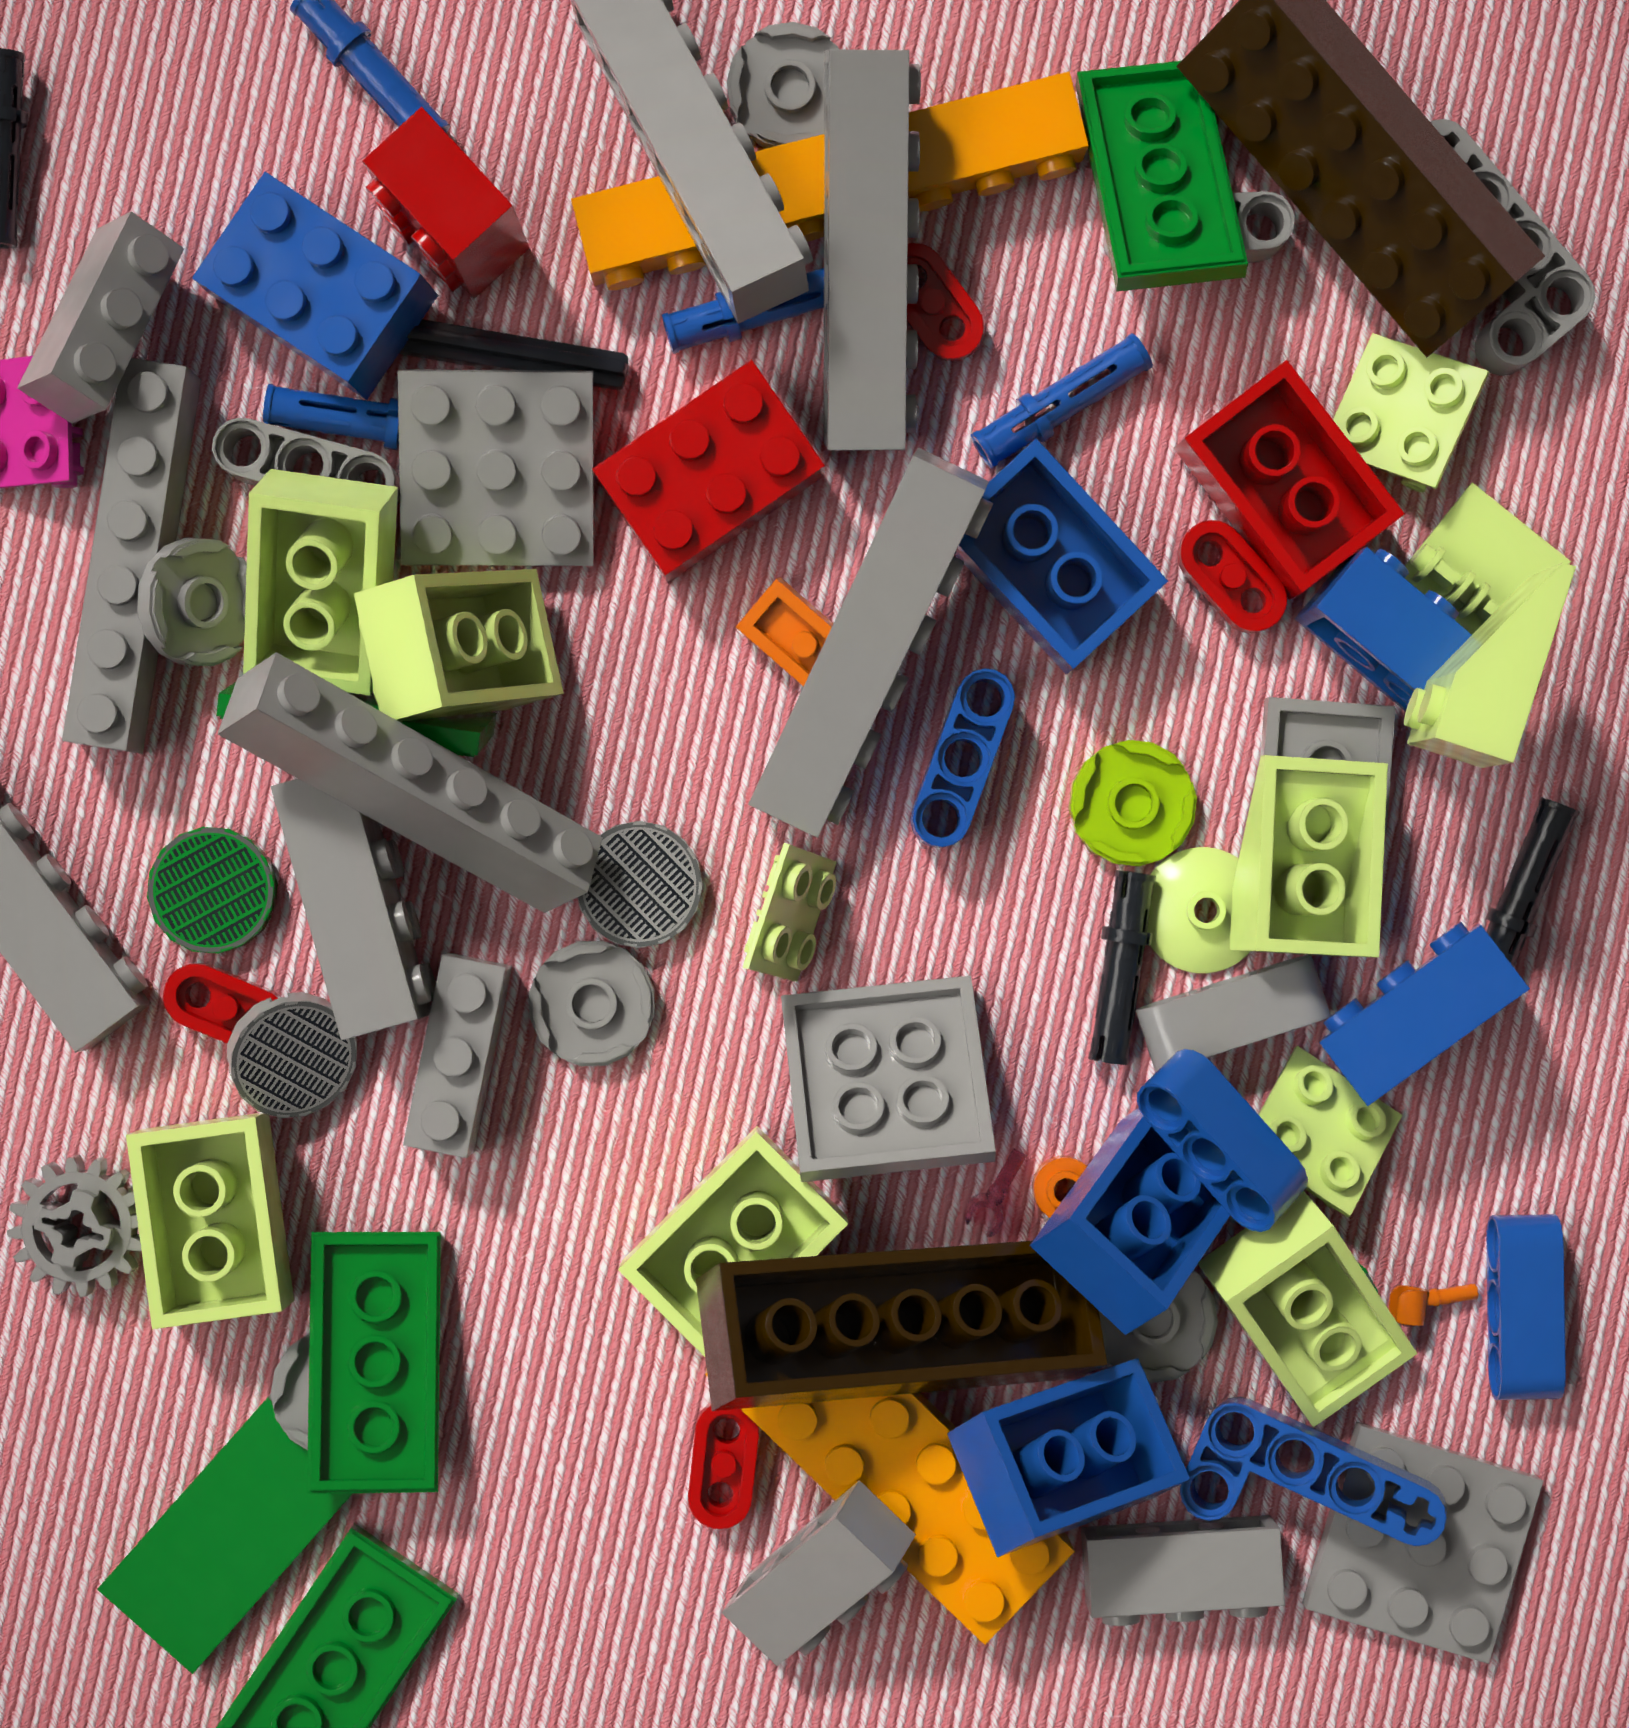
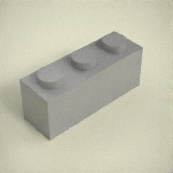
(101, 318)
(457, 1055)
(1182, 1569)
(821, 1575)

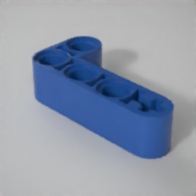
(1317, 1483)

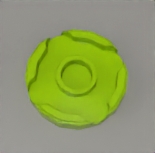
(1132, 803)

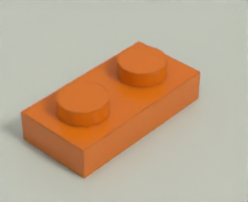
(787, 629)

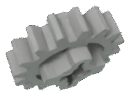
(52, 1218)

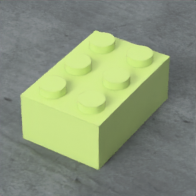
(306, 557)
(458, 643)
(739, 1212)
(210, 1220)

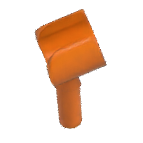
(1410, 1303)

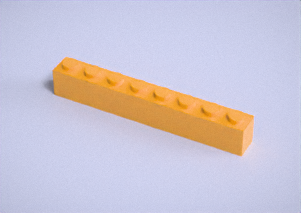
(963, 147)

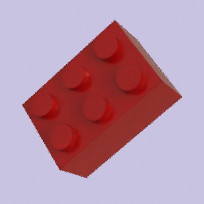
(444, 205)
(709, 471)
(1289, 479)

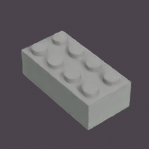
(355, 911)

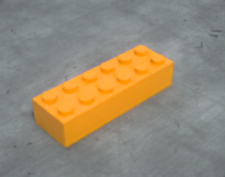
(908, 1462)

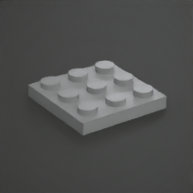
(496, 467)
(887, 1079)
(1435, 1592)

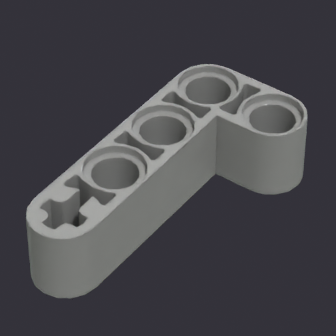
(1529, 311)

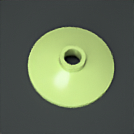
(1176, 931)

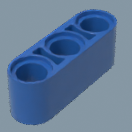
(980, 732)
(1222, 1140)
(1525, 1307)

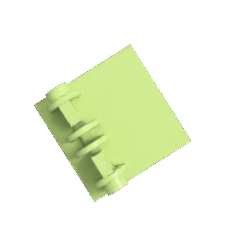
(1408, 409)
(1479, 557)
(797, 892)
(1328, 1129)

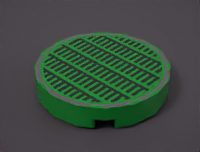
(212, 890)

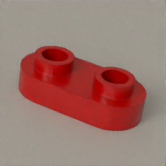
(941, 300)
(1235, 572)
(229, 999)
(722, 1461)

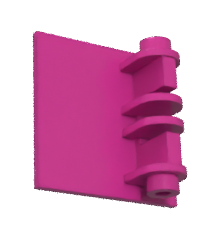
(33, 439)

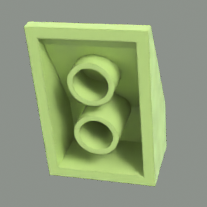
(1485, 690)
(1312, 859)
(1308, 1309)

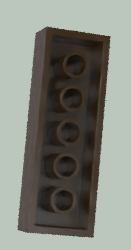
(1361, 163)
(891, 1324)

